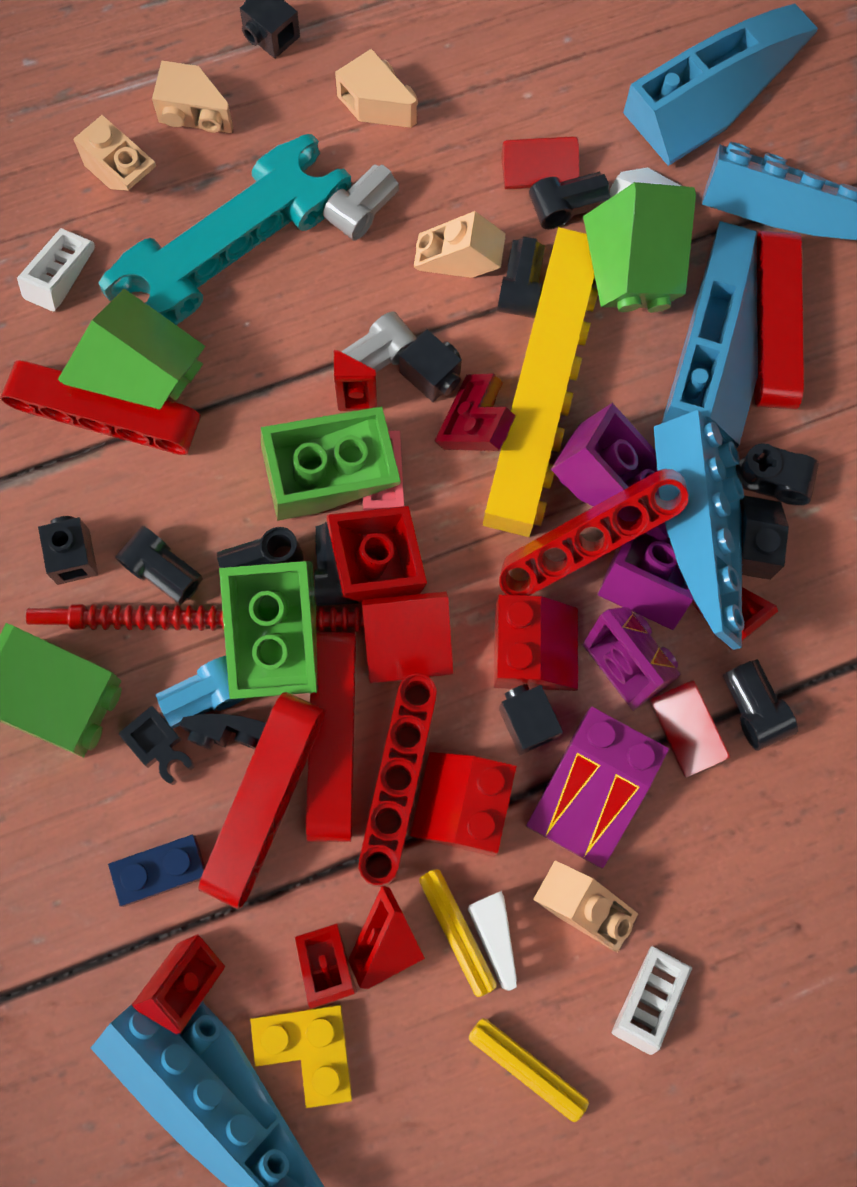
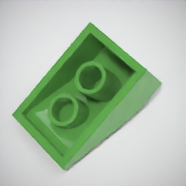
(327, 461)
(270, 629)

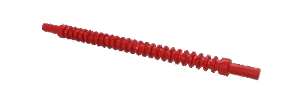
(79, 617)

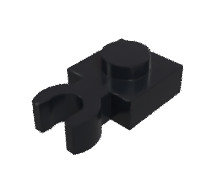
(154, 741)

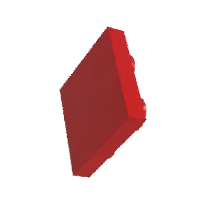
(407, 636)

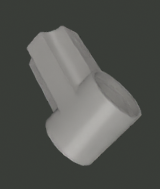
(355, 209)
(383, 343)

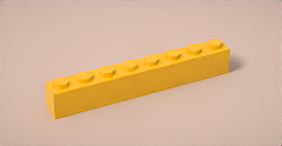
(542, 388)

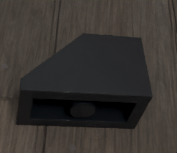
(763, 537)

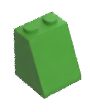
(642, 246)
(133, 355)
(53, 692)

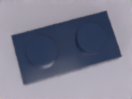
(157, 870)

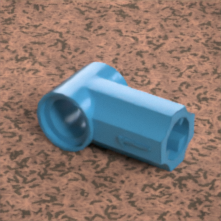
(198, 693)

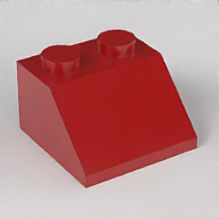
(376, 553)
(535, 643)
(464, 802)

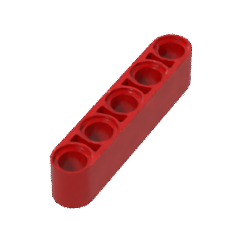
(779, 321)
(40, 393)
(602, 516)
(333, 751)
(398, 757)
(262, 800)

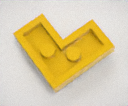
(316, 1040)

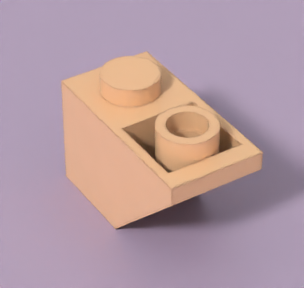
(375, 93)
(189, 99)
(112, 155)
(461, 247)
(586, 905)

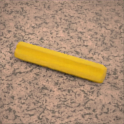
(457, 933)
(529, 1070)

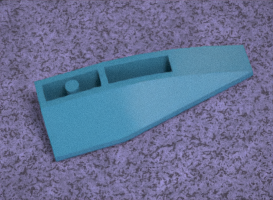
(714, 81)
(779, 194)
(721, 343)
(709, 529)
(206, 1098)

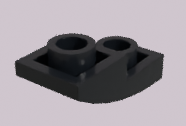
(217, 729)

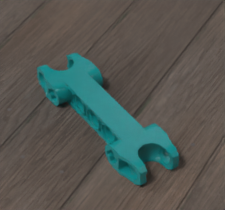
(207, 248)

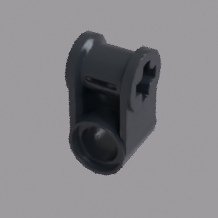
(779, 474)

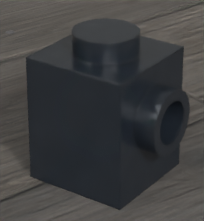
(270, 25)
(431, 365)
(67, 550)
(529, 718)

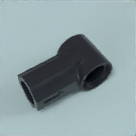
(559, 201)
(521, 285)
(262, 550)
(152, 560)
(326, 577)
(763, 716)

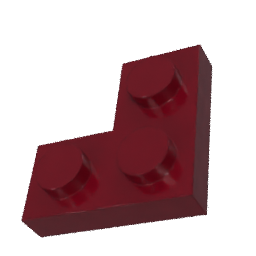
(473, 419)

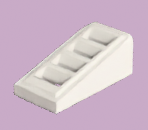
(49, 290)
(493, 929)
(634, 1035)

